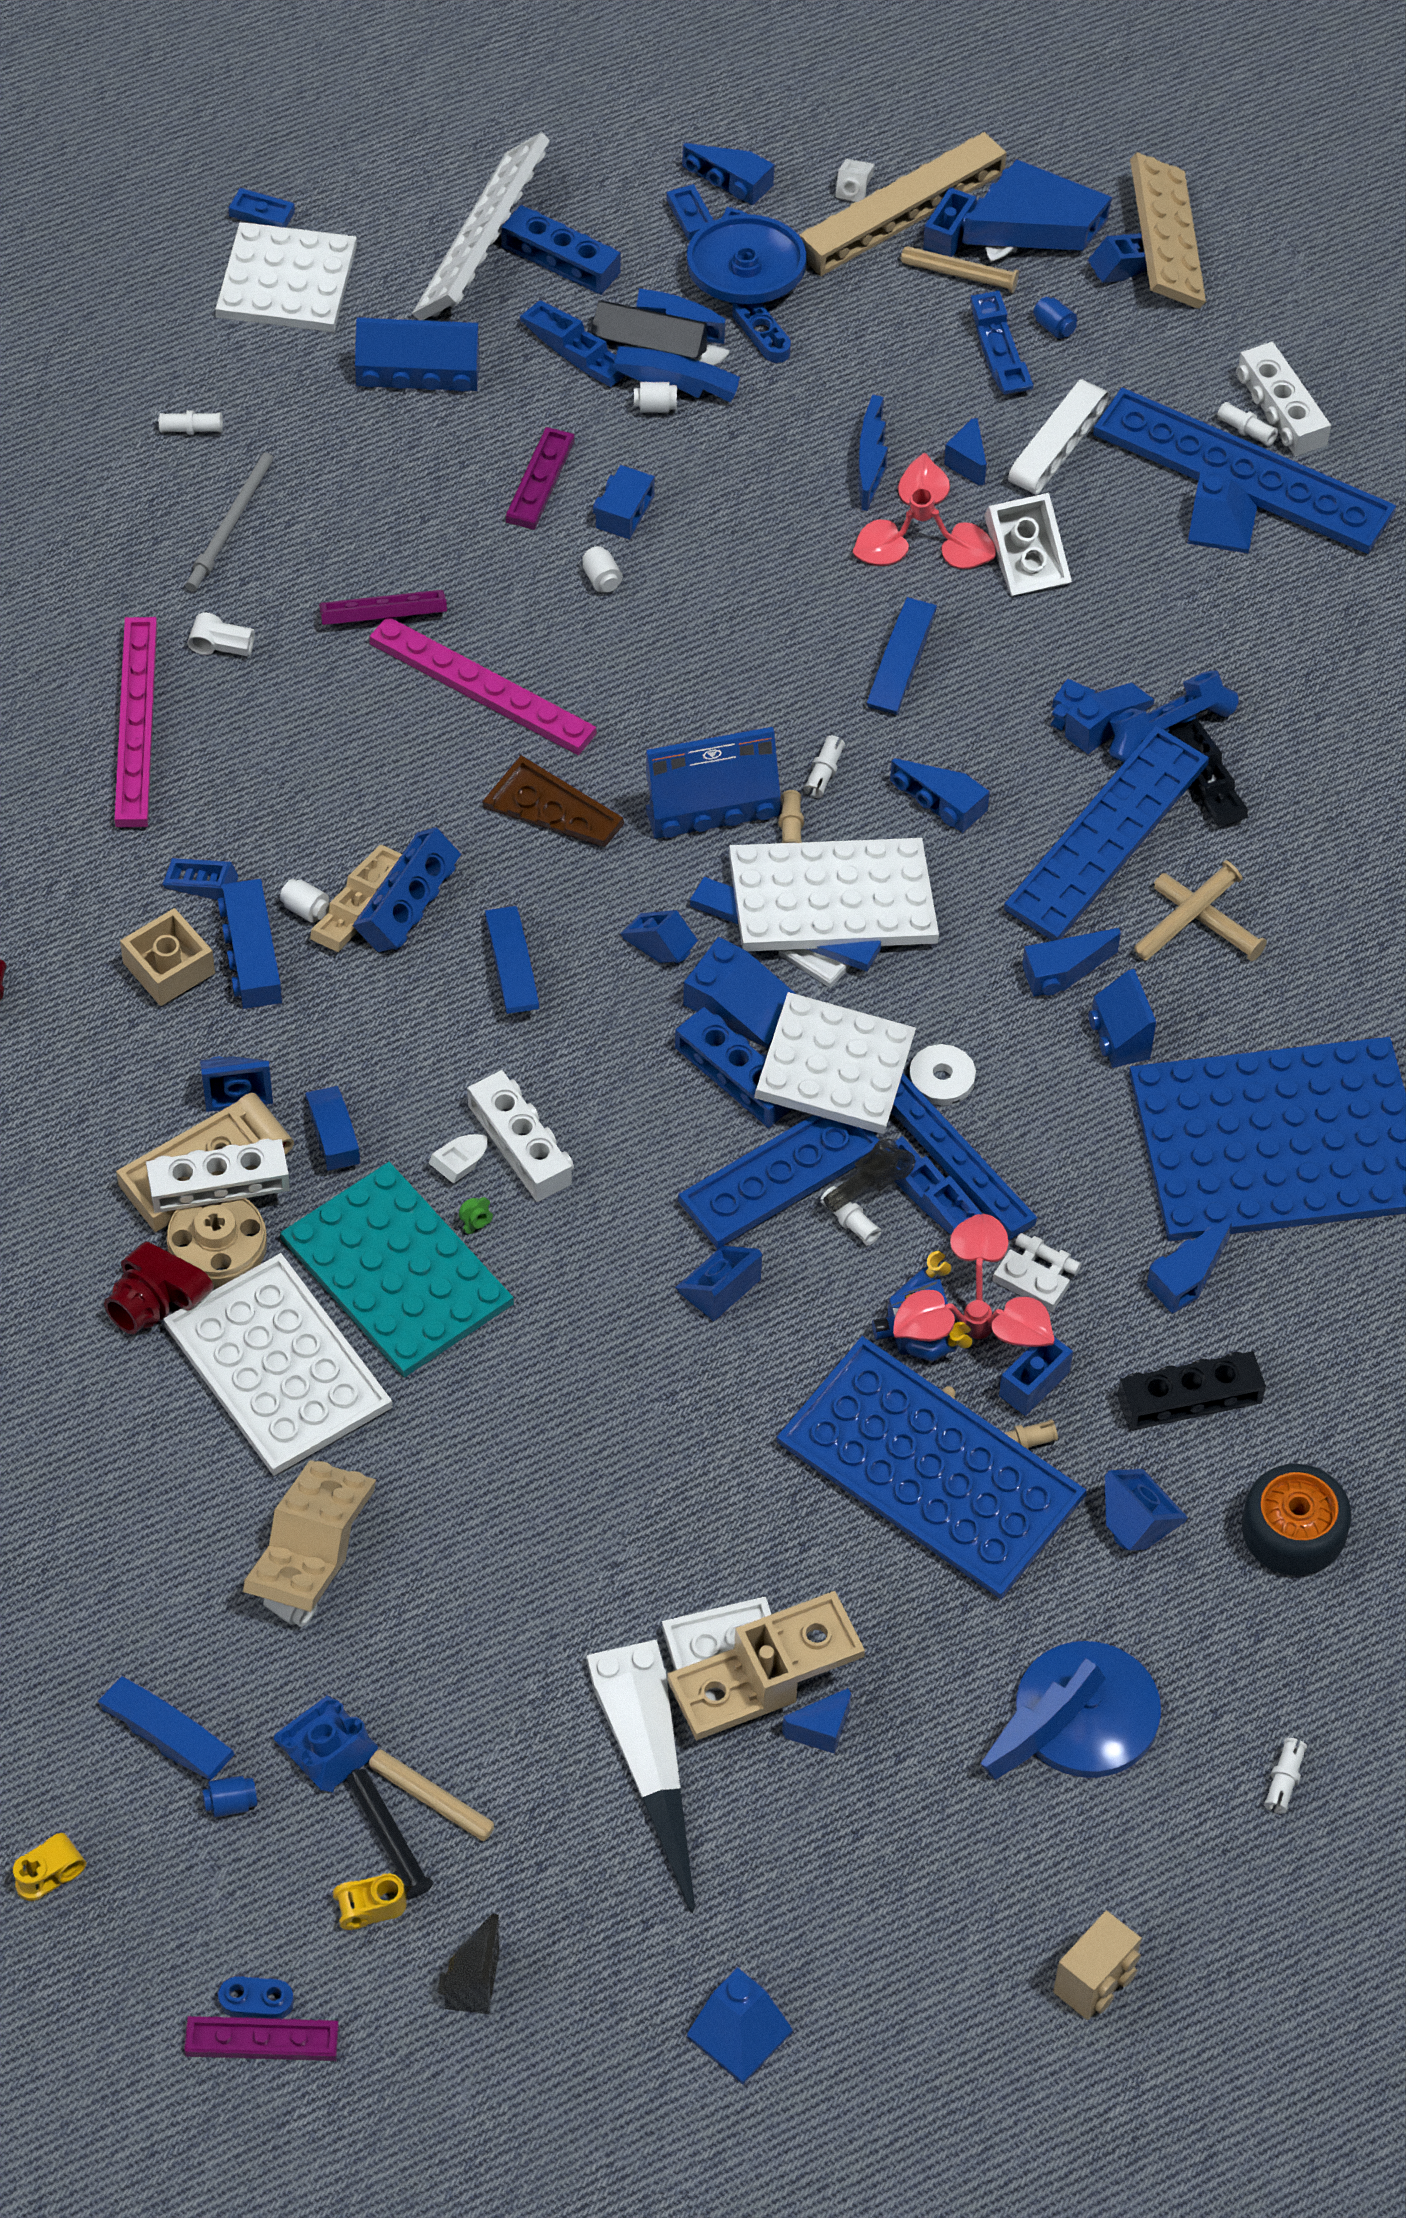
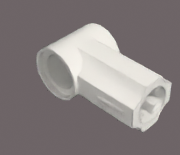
(212, 634)

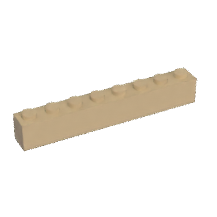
(901, 203)

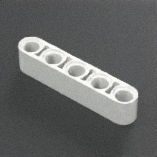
(1058, 436)

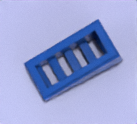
(220, 872)

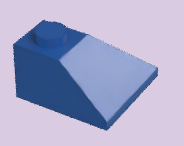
(1222, 515)
(233, 1077)
(1138, 1509)
(739, 2026)

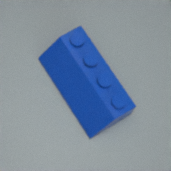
(417, 354)

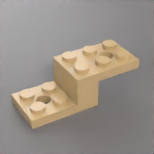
(309, 1535)
(765, 1665)

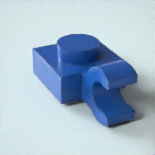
(1066, 698)

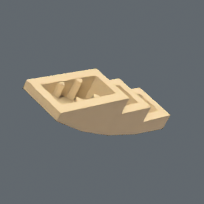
(336, 926)

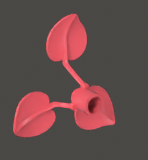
(922, 488)
(928, 1318)

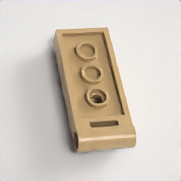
(238, 1125)

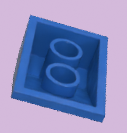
(738, 990)

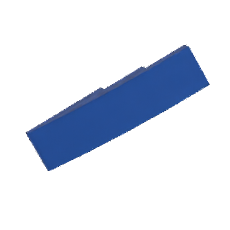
(571, 341)
(686, 373)
(872, 452)
(902, 655)
(511, 959)
(934, 1193)
(166, 1727)
(1034, 1729)

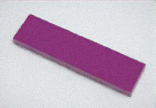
(540, 478)
(383, 607)
(261, 2038)

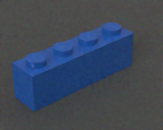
(251, 944)

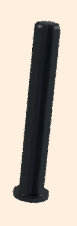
(389, 1834)

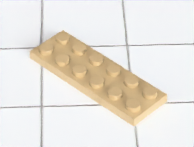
(1167, 230)

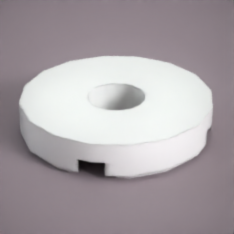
(947, 1059)

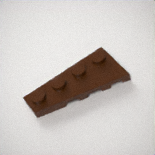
(549, 802)

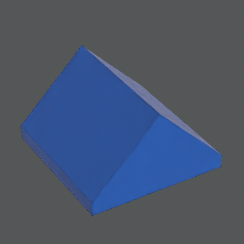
(722, 1279)

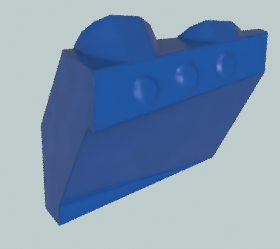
(327, 1743)

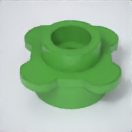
(475, 1214)

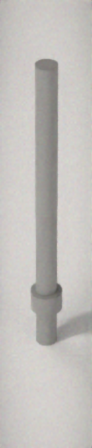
(205, 562)

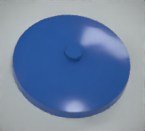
(746, 259)
(1114, 1724)

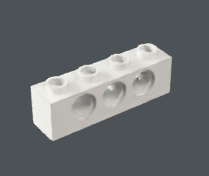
(1283, 399)
(539, 1176)
(233, 1184)

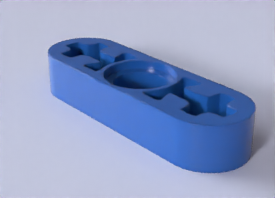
(763, 340)

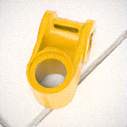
(48, 1866)
(367, 1901)

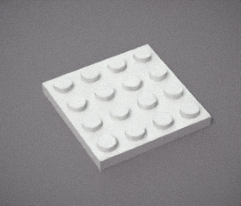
(286, 277)
(835, 1063)

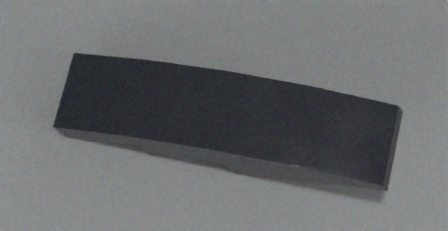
(1214, 783)

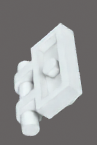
(1031, 1279)

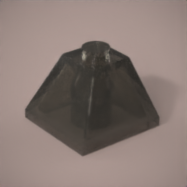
(472, 1971)

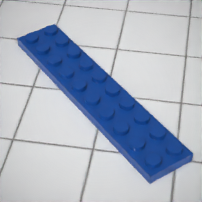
(1265, 476)

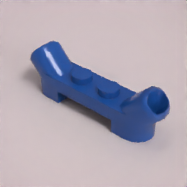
(1202, 691)

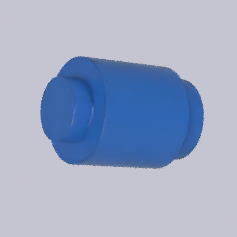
(1055, 317)
(229, 1796)

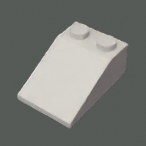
(1028, 544)

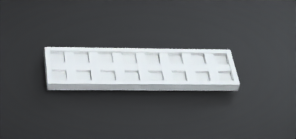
(481, 227)

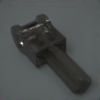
(874, 1170)

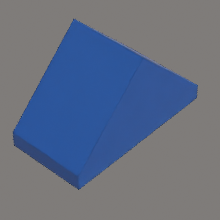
(966, 453)
(820, 1722)

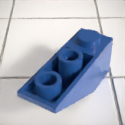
(733, 170)
(945, 792)
(1183, 1274)

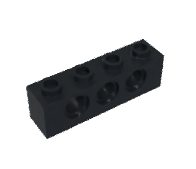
(1178, 1403)

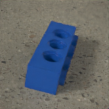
(561, 249)
(407, 890)
(695, 1042)

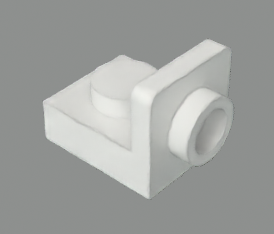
(853, 180)

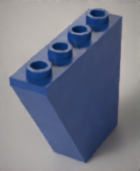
(1036, 211)

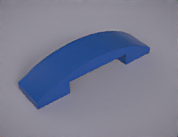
(997, 343)

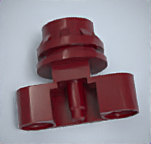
(150, 1283)

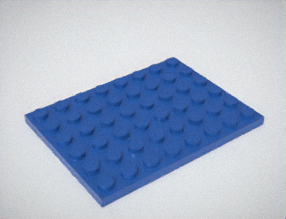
(1275, 1136)

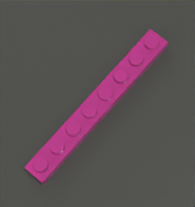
(483, 685)
(136, 722)

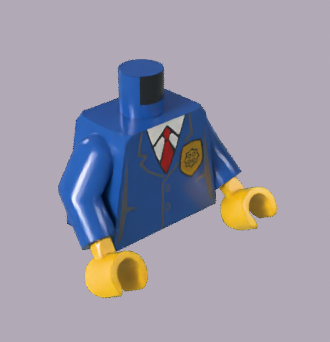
(923, 1280)

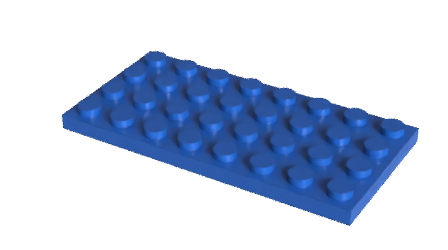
(931, 1467)

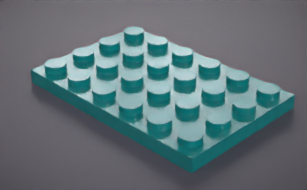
(396, 1269)

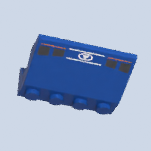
(713, 783)

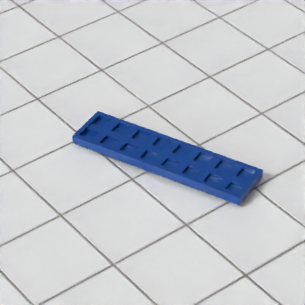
(1106, 834)

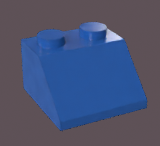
(1123, 1021)

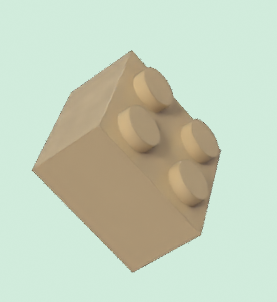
(167, 956)
(1098, 1966)

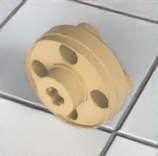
(219, 1238)

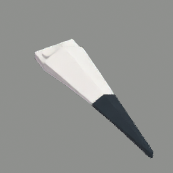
(637, 1706)

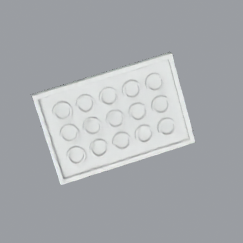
(832, 894)
(278, 1364)

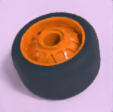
(1296, 1519)

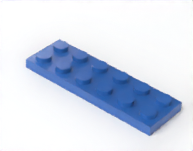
(774, 1176)

